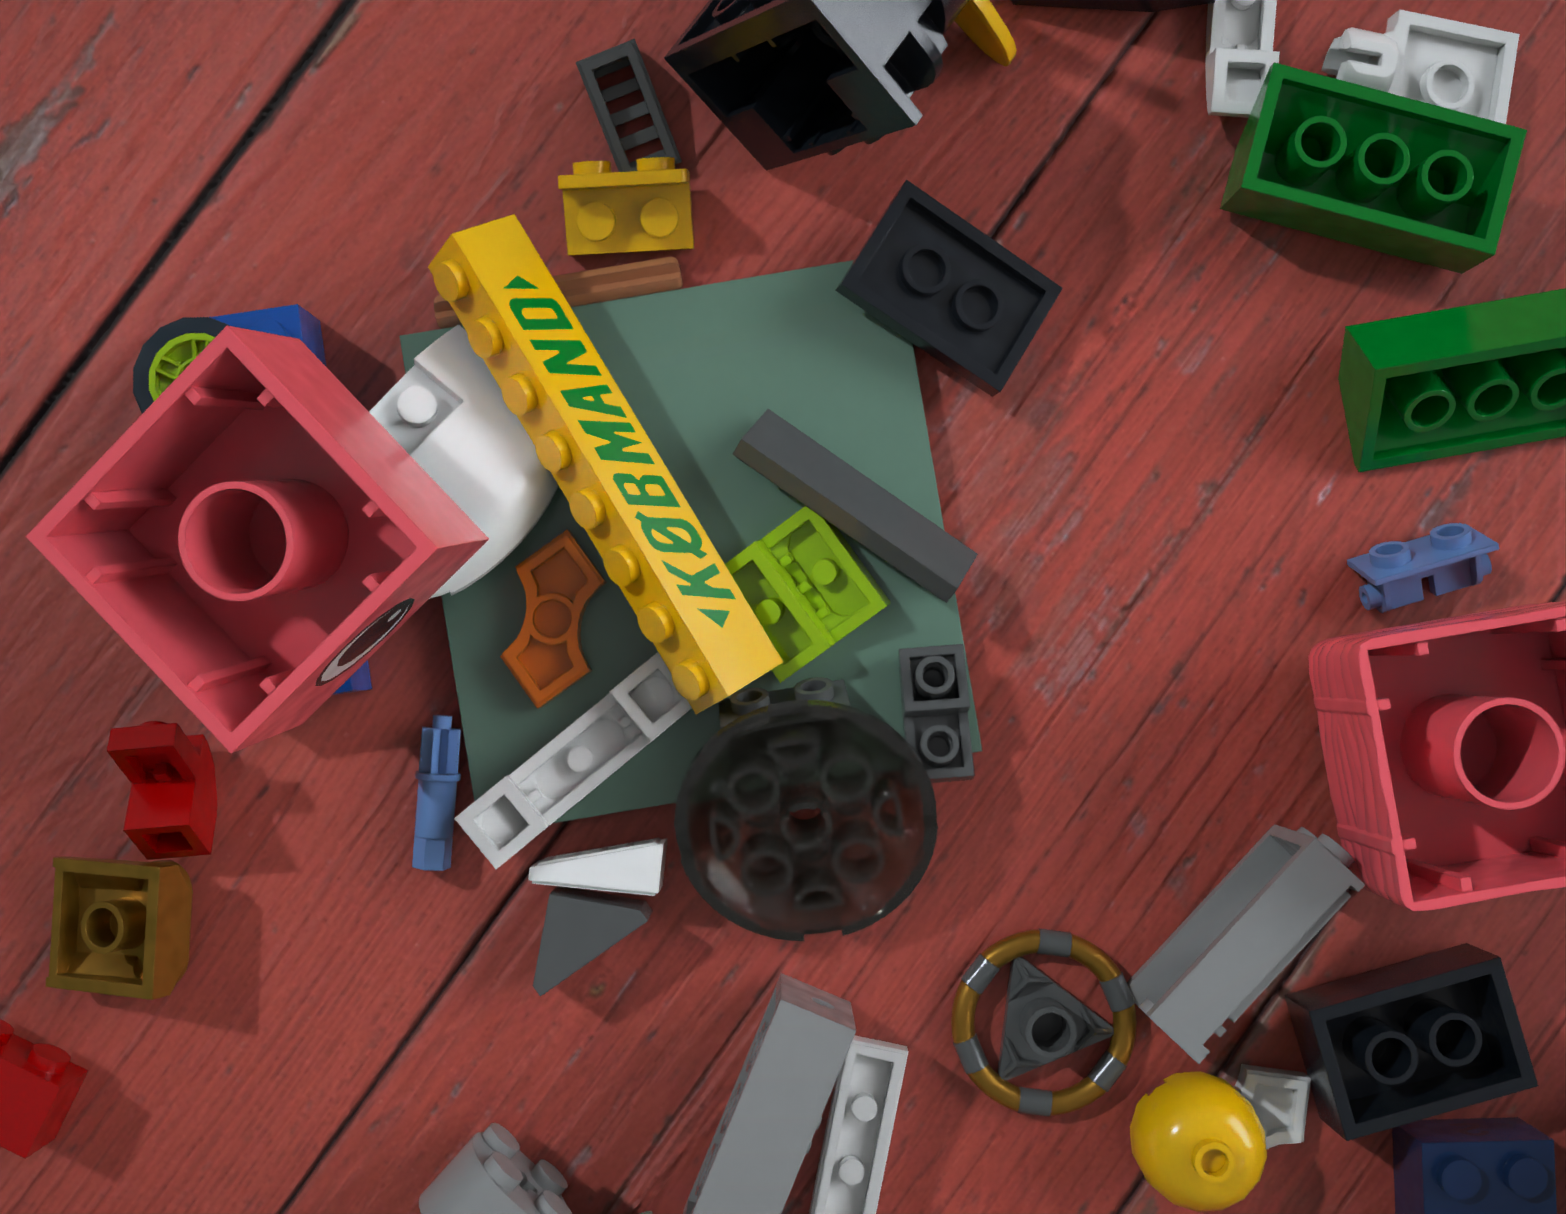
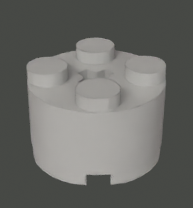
(495, 1178)

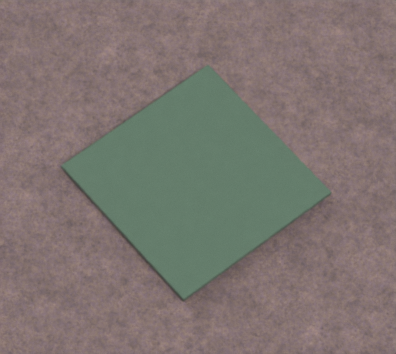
(698, 378)

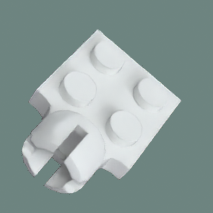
(1431, 62)

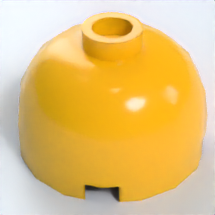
(1198, 1142)

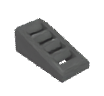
(611, 61)

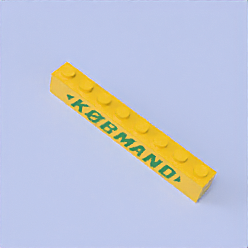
(603, 461)

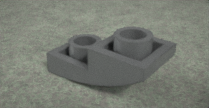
(937, 710)

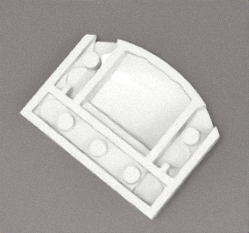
(471, 445)

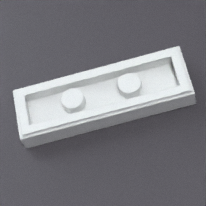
(859, 1128)

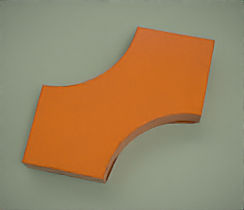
(549, 648)

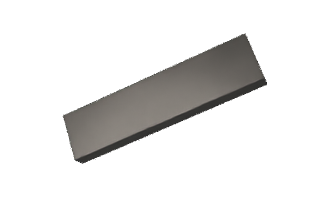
(855, 505)

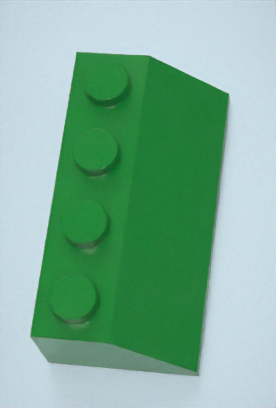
(1374, 169)
(1455, 380)

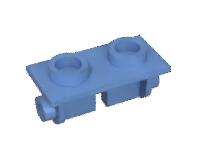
(1449, 557)

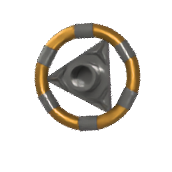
(1043, 1022)

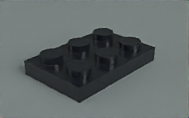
(949, 289)

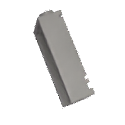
(1243, 935)

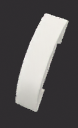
(1238, 54)
(574, 762)

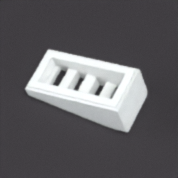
(617, 868)

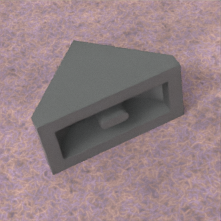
(580, 928)

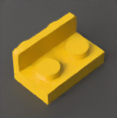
(627, 209)

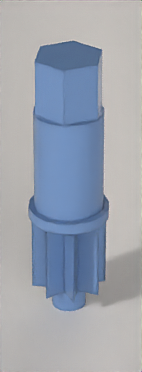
(436, 795)

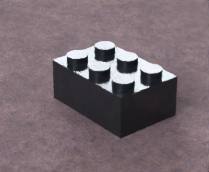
(1411, 1040)

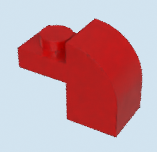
(171, 789)

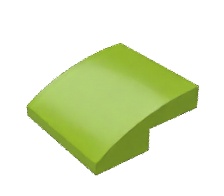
(805, 588)

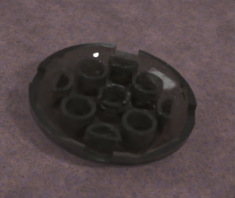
(816, 872)

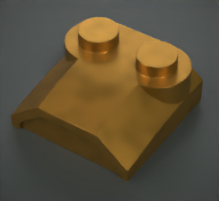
(119, 926)

